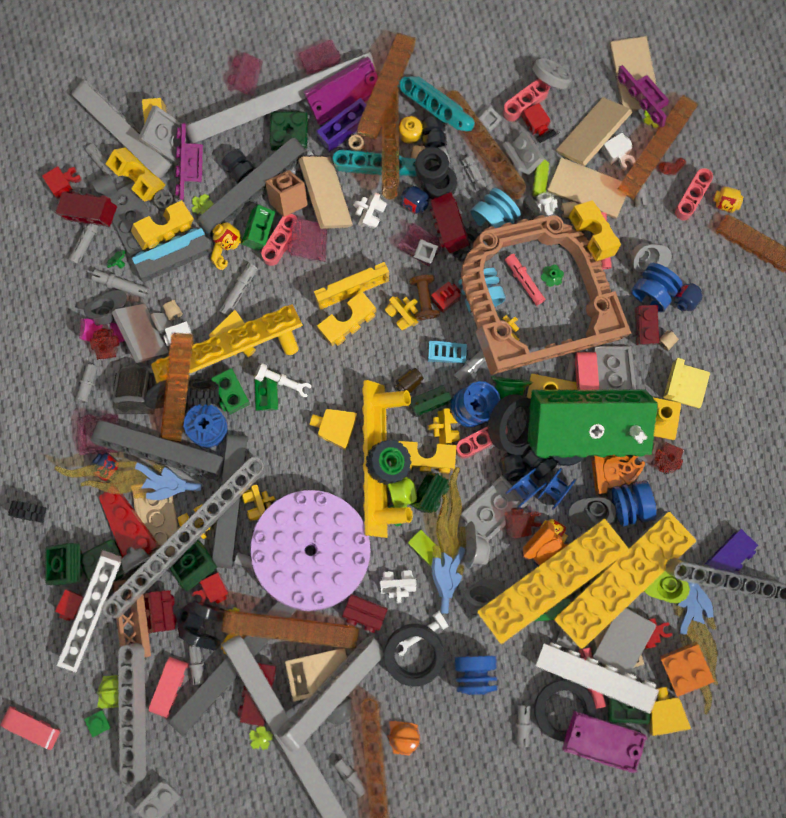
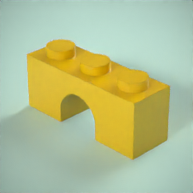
(124, 163)
(589, 217)
(150, 234)
(335, 331)
(442, 460)

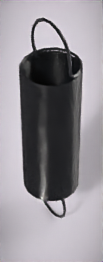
(547, 135)

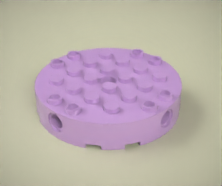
(314, 521)

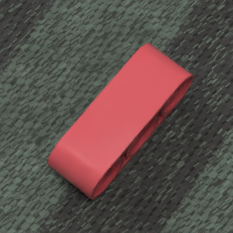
(519, 105)
(695, 186)
(278, 248)
(586, 371)
(472, 443)
(167, 687)
(29, 728)

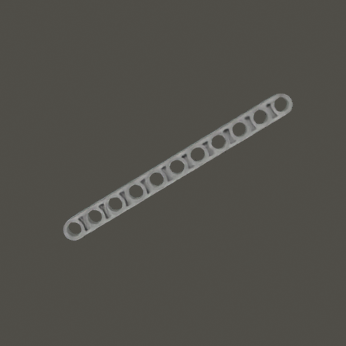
(263, 103)
(174, 541)
(276, 718)

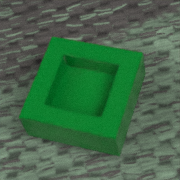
(97, 723)

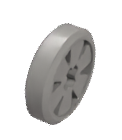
(551, 73)

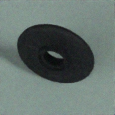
(155, 396)

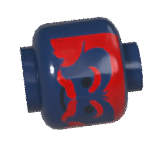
(414, 199)
(688, 297)
(105, 460)

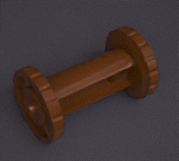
(424, 296)

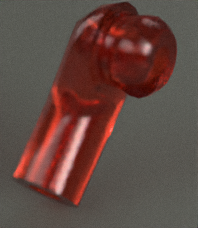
(672, 168)

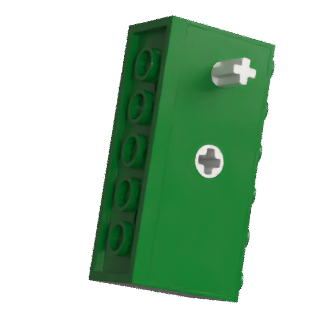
(592, 422)

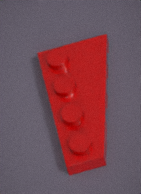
(126, 524)

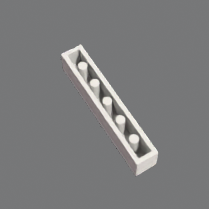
(89, 611)
(597, 678)

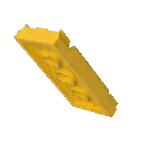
(352, 285)

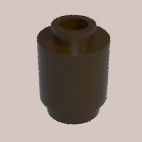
(409, 380)

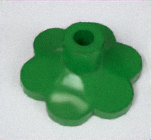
(116, 259)
(550, 279)

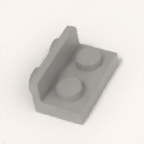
(524, 153)
(158, 802)

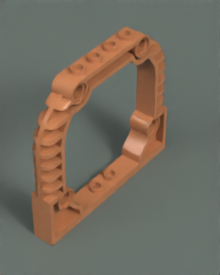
(506, 352)

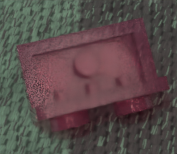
(319, 57)
(244, 73)
(411, 240)

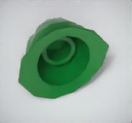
(510, 386)

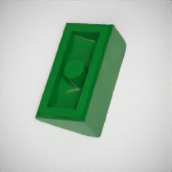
(266, 394)

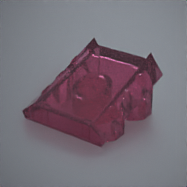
(307, 240)
(85, 429)

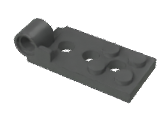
(106, 187)

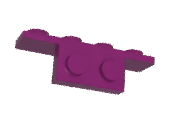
(646, 93)
(190, 162)

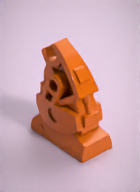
(610, 472)
(543, 544)

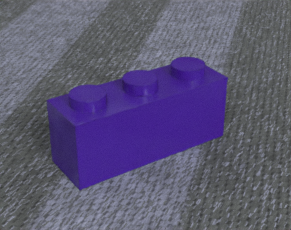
(341, 126)
(733, 552)

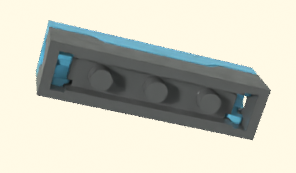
(172, 254)

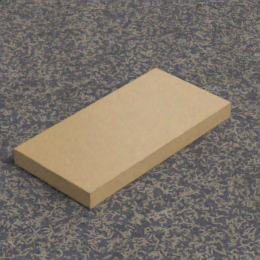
(636, 58)
(594, 131)
(584, 185)
(325, 192)
(158, 517)

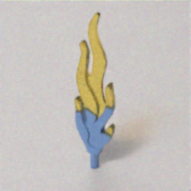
(140, 477)
(452, 548)
(696, 630)

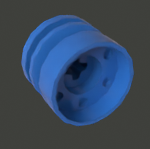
(658, 284)
(474, 404)
(215, 430)
(638, 502)
(476, 674)

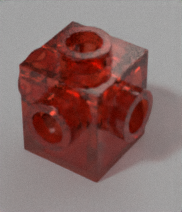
(104, 343)
(673, 453)

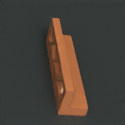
(138, 622)

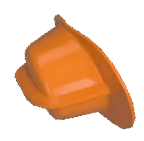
(403, 737)

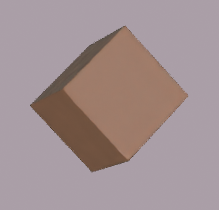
(286, 193)

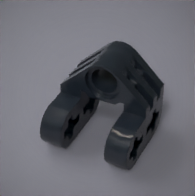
(190, 620)

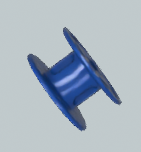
(526, 488)
(556, 488)

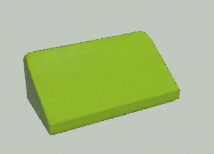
(540, 178)
(423, 547)

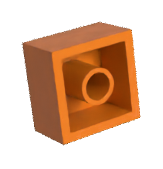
(687, 669)

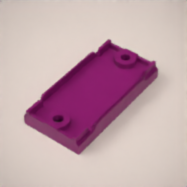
(341, 90)
(604, 742)

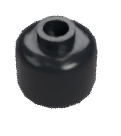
(512, 467)

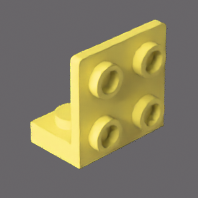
(686, 384)

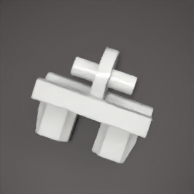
(373, 203)
(400, 587)

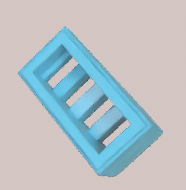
(432, 344)

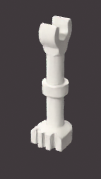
(280, 379)
(439, 623)

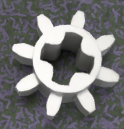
(546, 203)

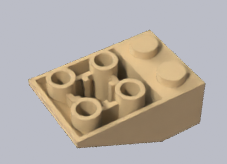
(311, 672)

